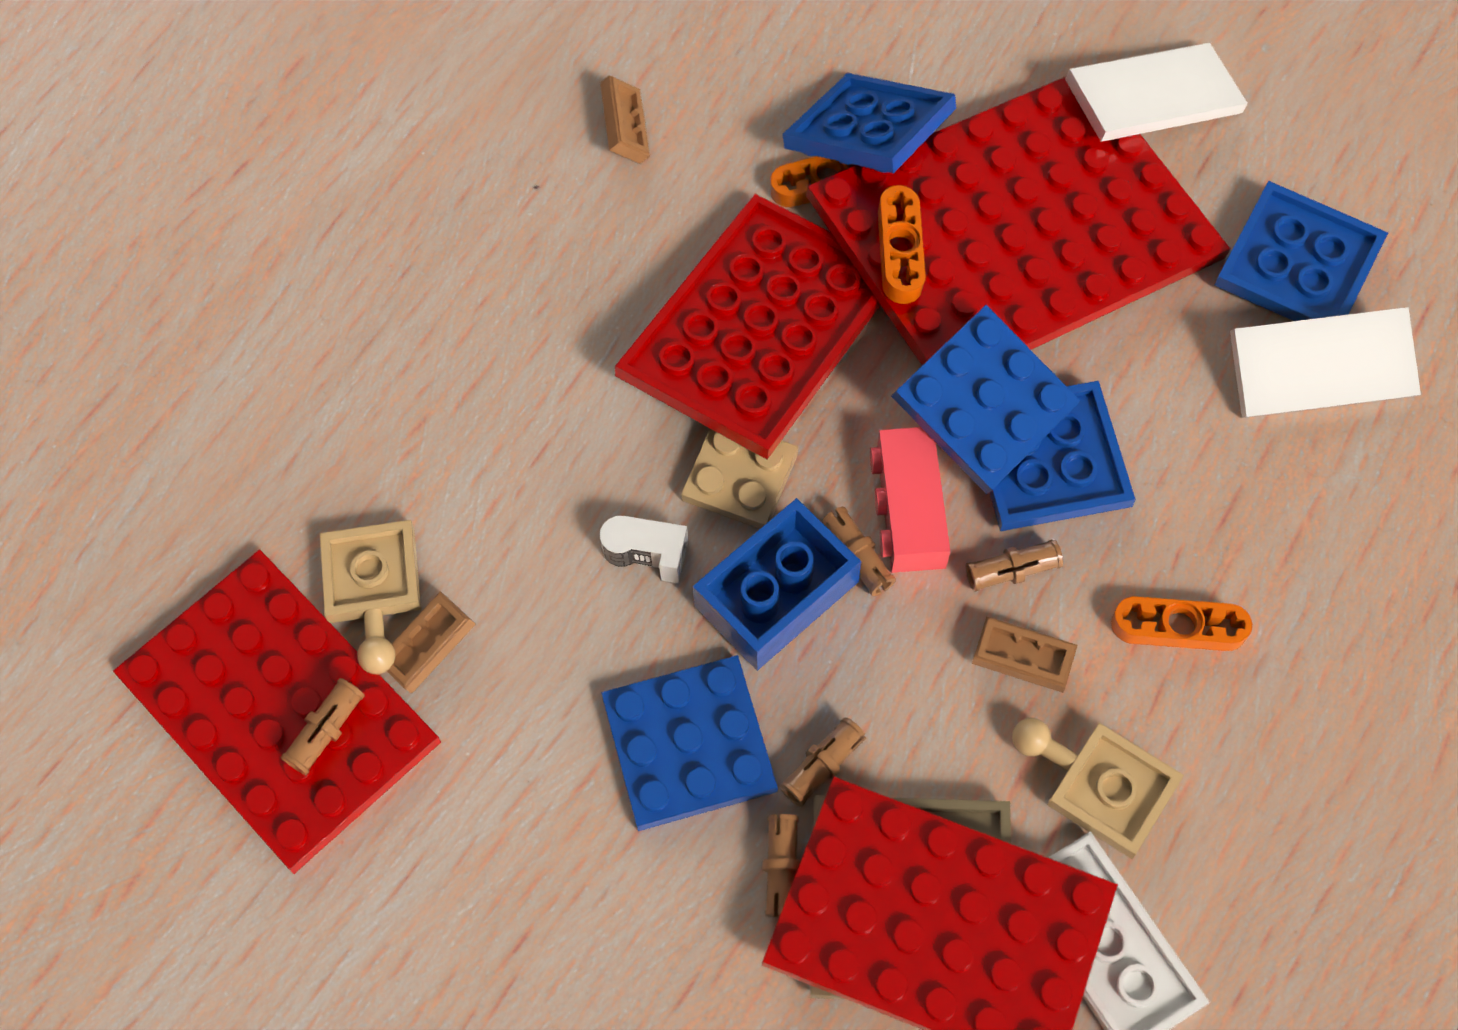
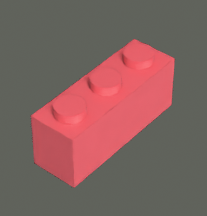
(910, 500)

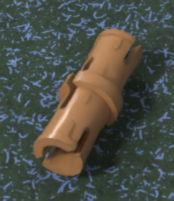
(1014, 565)
(872, 570)
(337, 705)
(822, 762)
(781, 860)

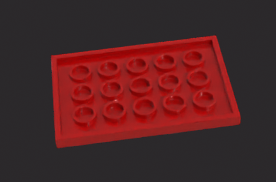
(753, 328)
(234, 696)
(937, 920)

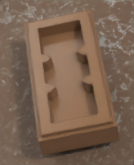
(624, 119)
(428, 641)
(1024, 654)

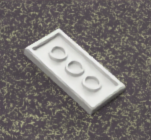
(1155, 91)
(1325, 362)
(1135, 973)

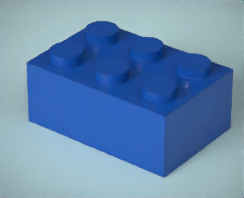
(776, 583)

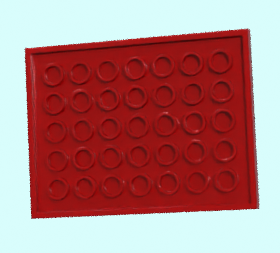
(1026, 220)

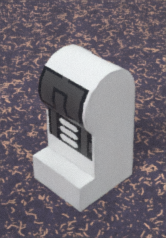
(647, 543)

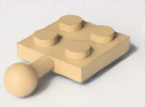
(738, 481)
(370, 576)
(1108, 786)

